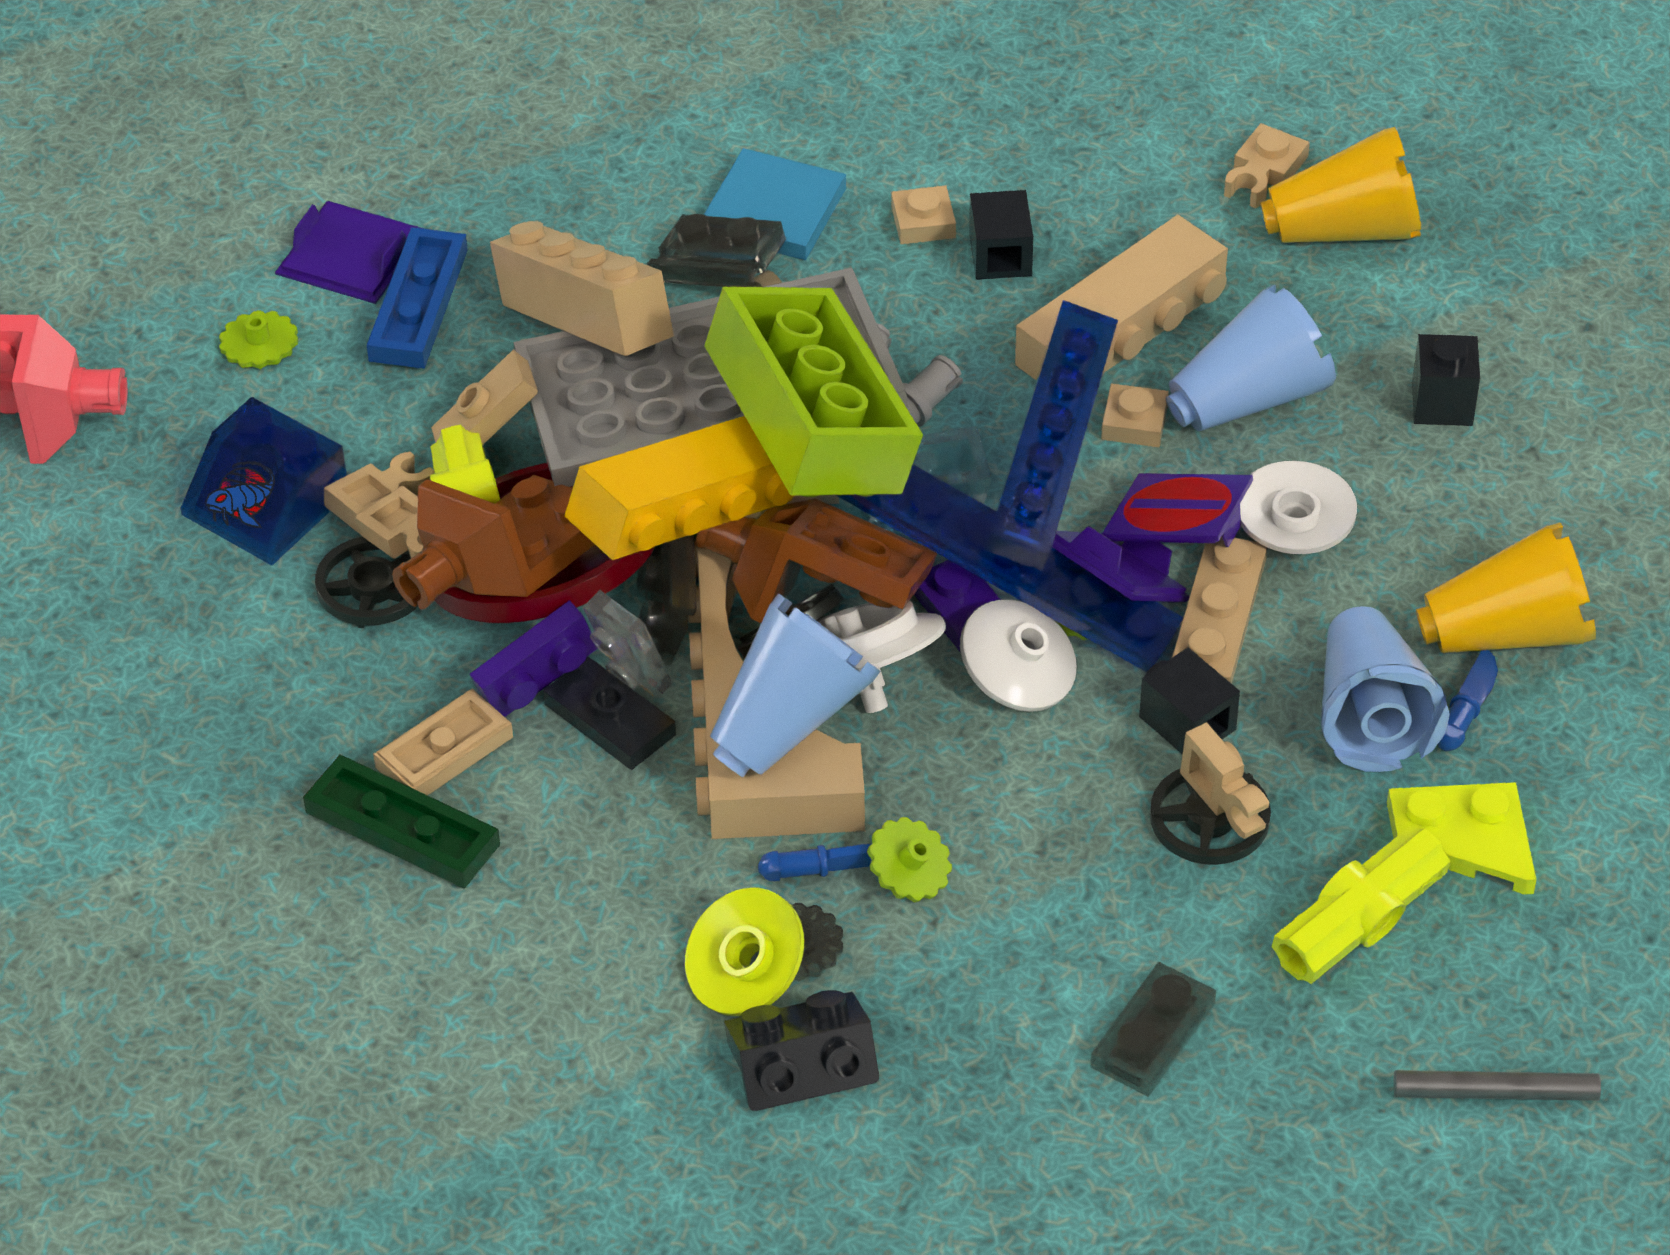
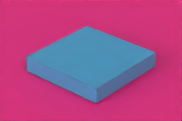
(780, 191)

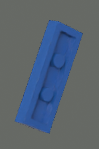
(417, 298)

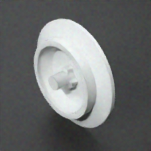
(882, 639)

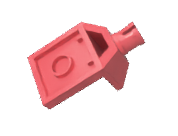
(49, 387)

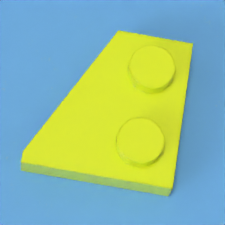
(1477, 827)

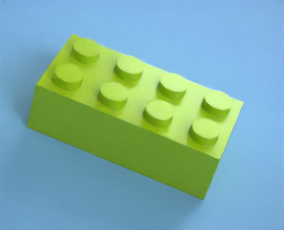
(812, 391)

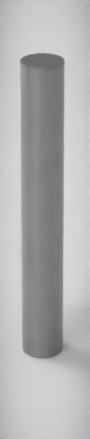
(1497, 1085)

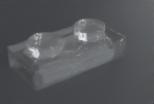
(626, 645)

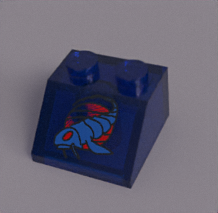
(263, 480)

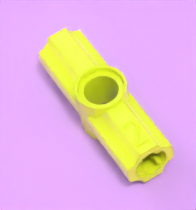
(1361, 904)

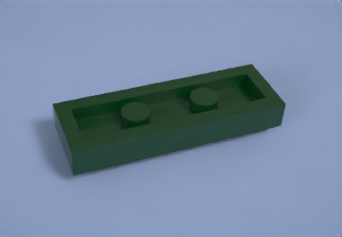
(402, 821)

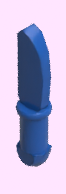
(1467, 703)
(812, 861)

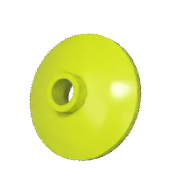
(727, 939)

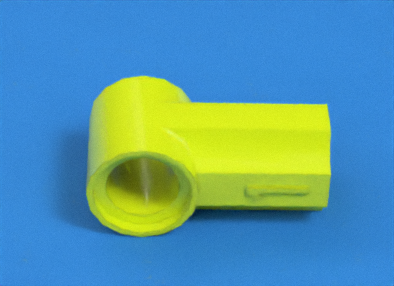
(462, 464)

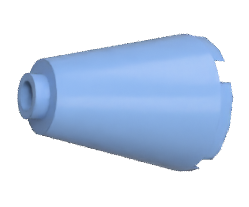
(1252, 364)
(785, 689)
(1377, 694)

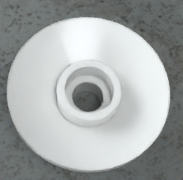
(1298, 507)
(1006, 669)

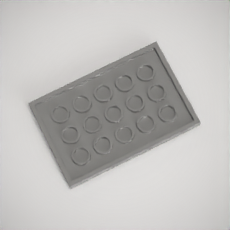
(611, 403)

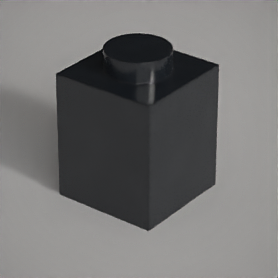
(1001, 234)
(1445, 380)
(1185, 695)

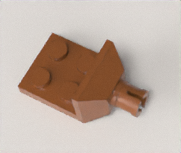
(487, 545)
(829, 547)

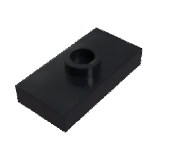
(609, 713)

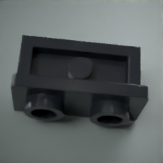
(803, 1049)

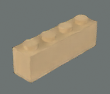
(582, 288)
(1142, 288)

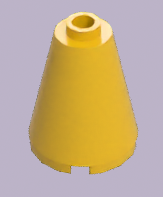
(1348, 196)
(1512, 600)

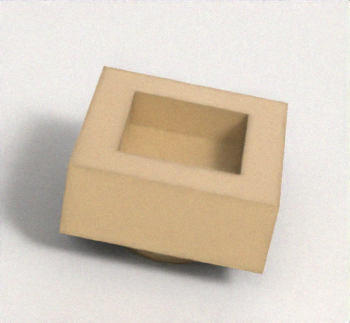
(923, 214)
(1134, 415)

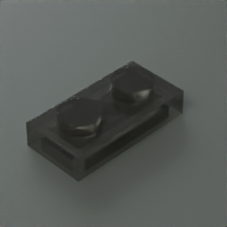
(1153, 1029)

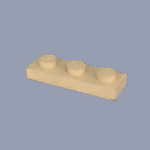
(1222, 603)

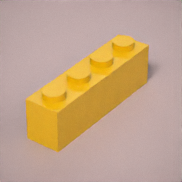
(674, 488)

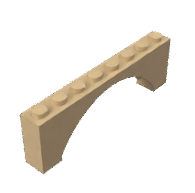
(805, 792)

